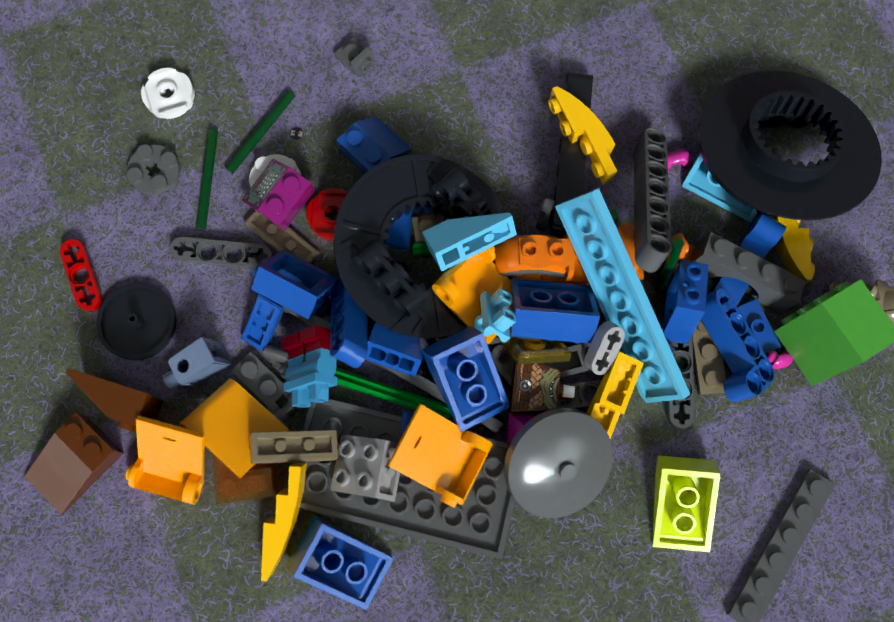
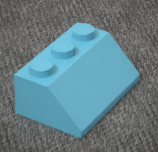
(703, 184)

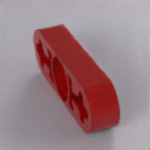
(68, 260)

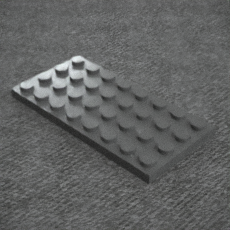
(417, 510)

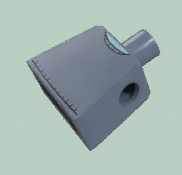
(200, 362)

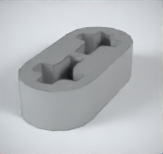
(604, 348)

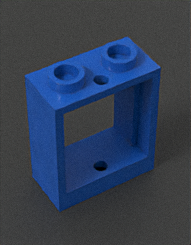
(293, 283)
(685, 300)

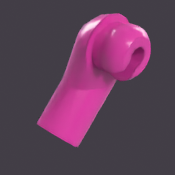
(679, 157)
(779, 360)

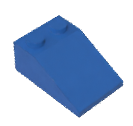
(466, 377)
(338, 563)

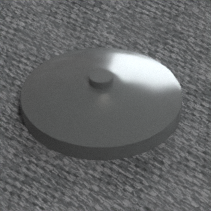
(558, 462)

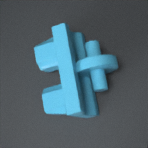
(495, 315)

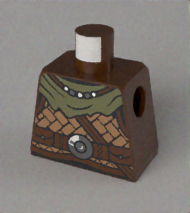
(537, 388)

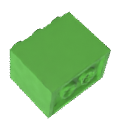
(836, 332)

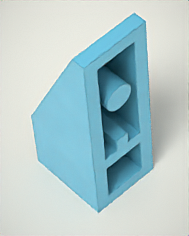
(465, 237)

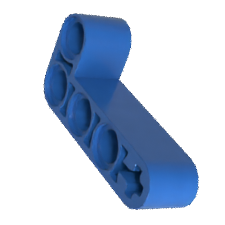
(760, 238)
(347, 328)
(738, 346)

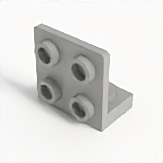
(364, 468)

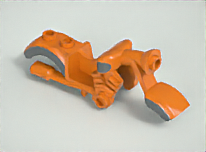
(555, 259)

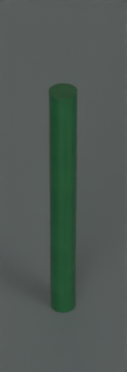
(260, 131)
(207, 176)
(669, 265)

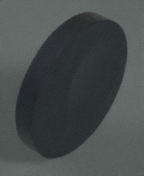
(136, 321)

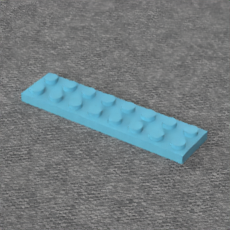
(622, 295)

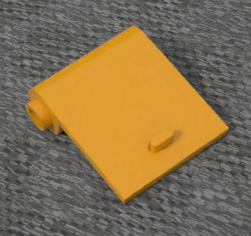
(466, 281)
(228, 421)
(442, 456)
(168, 461)

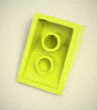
(685, 503)

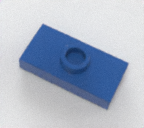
(262, 322)
(759, 326)

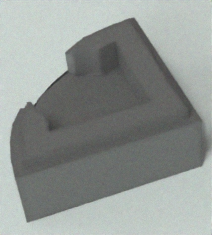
(544, 214)

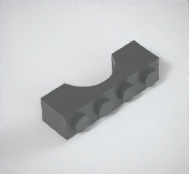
(774, 285)

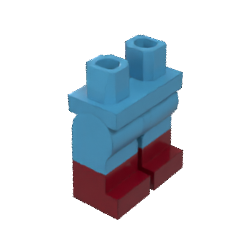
(309, 366)

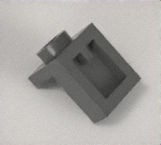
(355, 56)

